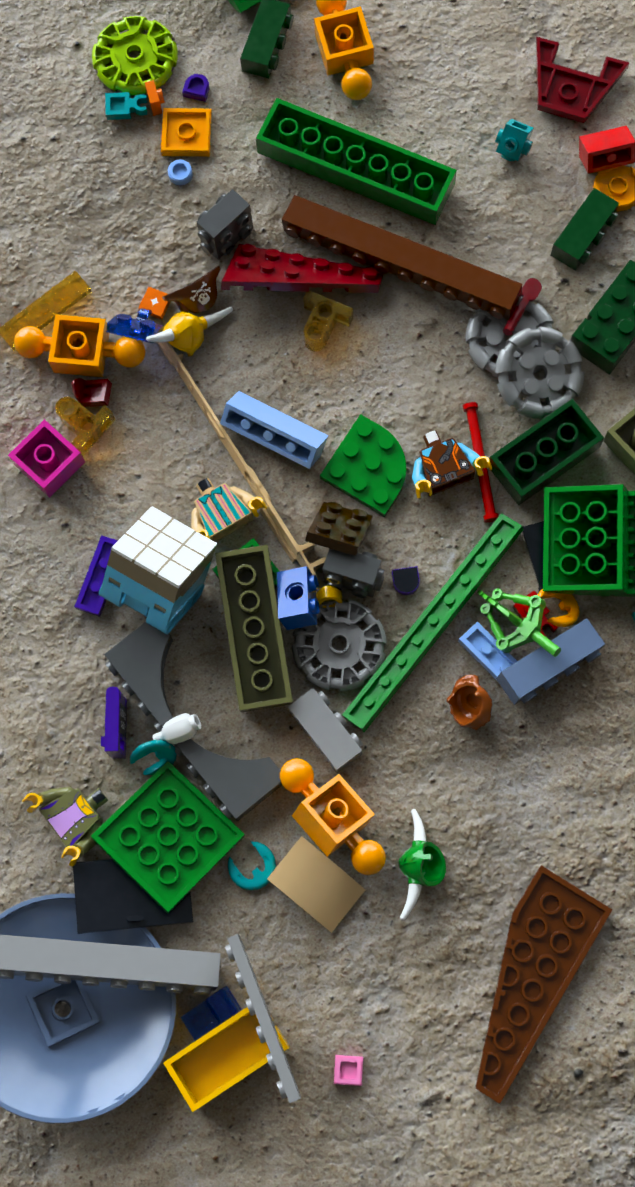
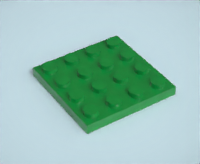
(167, 836)

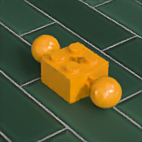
(345, 45)
(65, 351)
(333, 816)

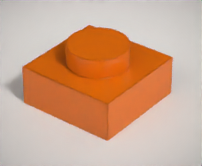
(155, 97)

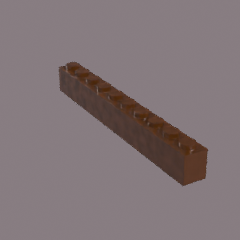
(402, 258)

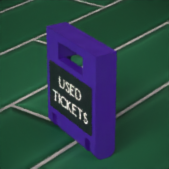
(115, 724)

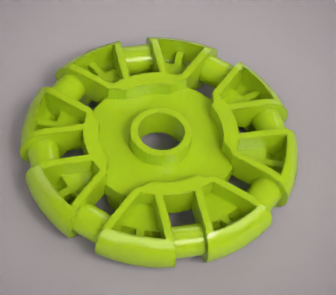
(134, 68)

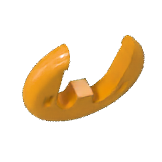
(568, 603)

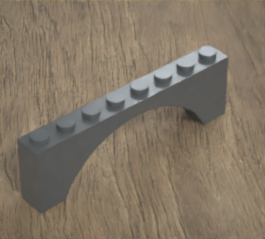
(236, 782)

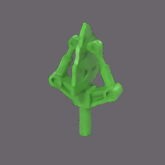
(527, 629)

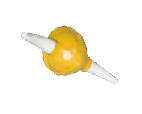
(187, 330)

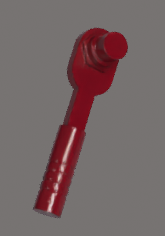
(529, 293)

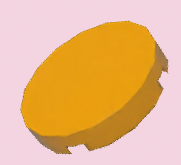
(618, 184)

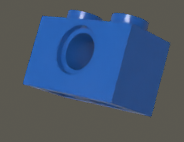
(292, 611)

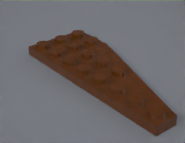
(541, 955)

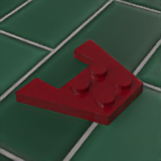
(570, 91)

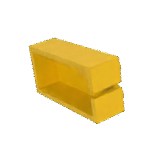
(219, 1059)

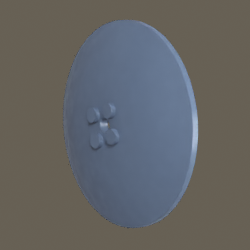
(96, 1054)

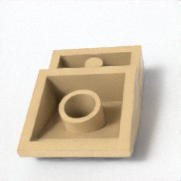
(316, 884)

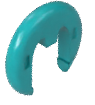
(163, 750)
(260, 877)

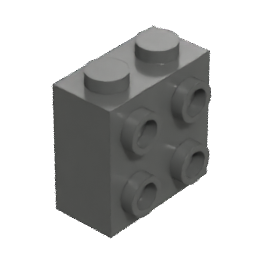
(224, 224)
(356, 573)

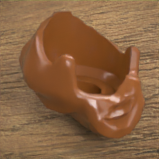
(470, 703)

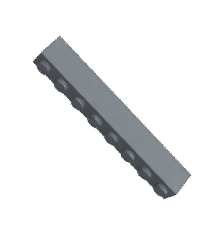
(108, 963)

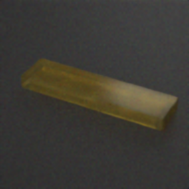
(43, 310)

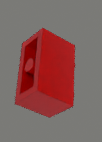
(607, 149)

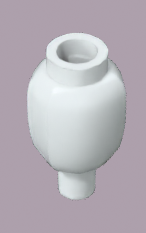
(179, 729)

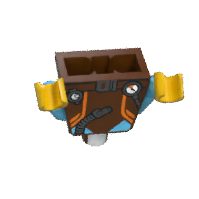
(445, 465)

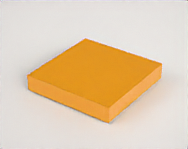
(186, 132)

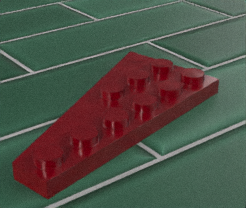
(295, 273)

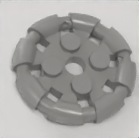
(495, 337)
(552, 364)
(347, 658)

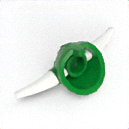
(421, 864)

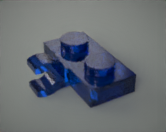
(134, 328)

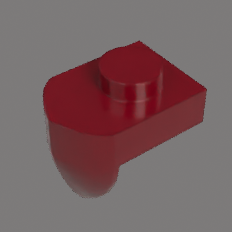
(92, 392)

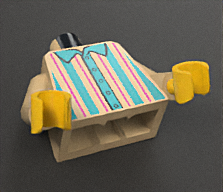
(222, 509)

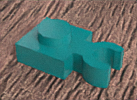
(122, 105)

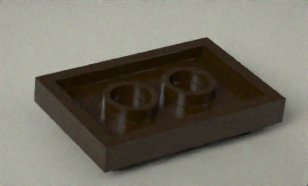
(339, 528)

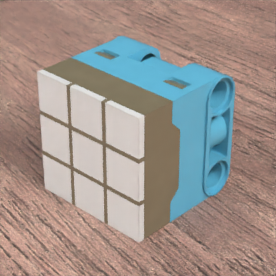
(158, 569)

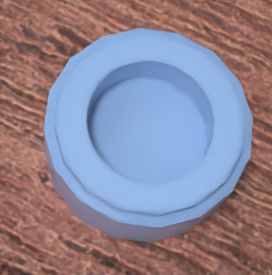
(180, 172)

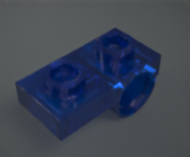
(211, 1013)

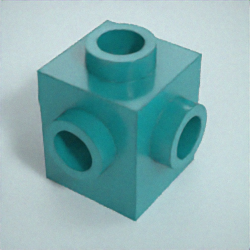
(514, 140)

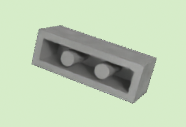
(326, 729)

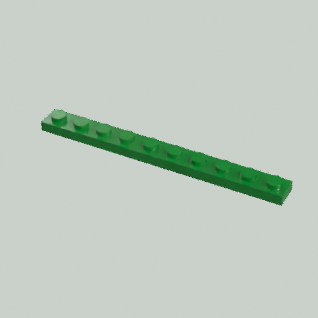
(432, 622)

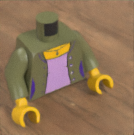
(70, 816)

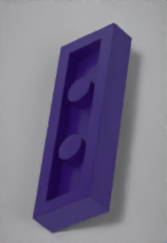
(89, 598)

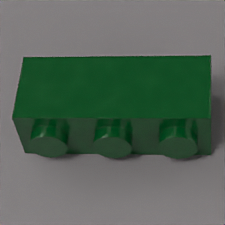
(266, 38)
(585, 229)

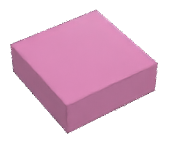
(348, 1070)

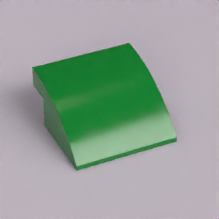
(589, 540)

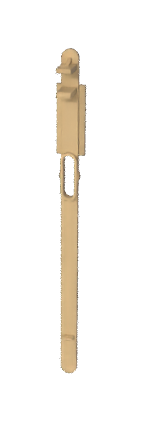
(293, 550)

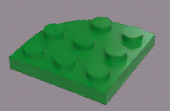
(368, 466)

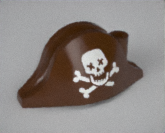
(197, 296)

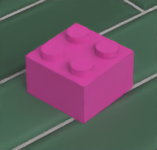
(46, 458)

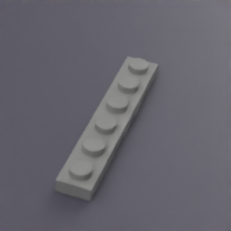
(266, 1030)

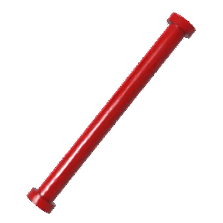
(490, 514)

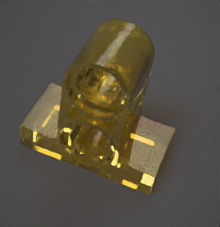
(323, 326)
(85, 438)

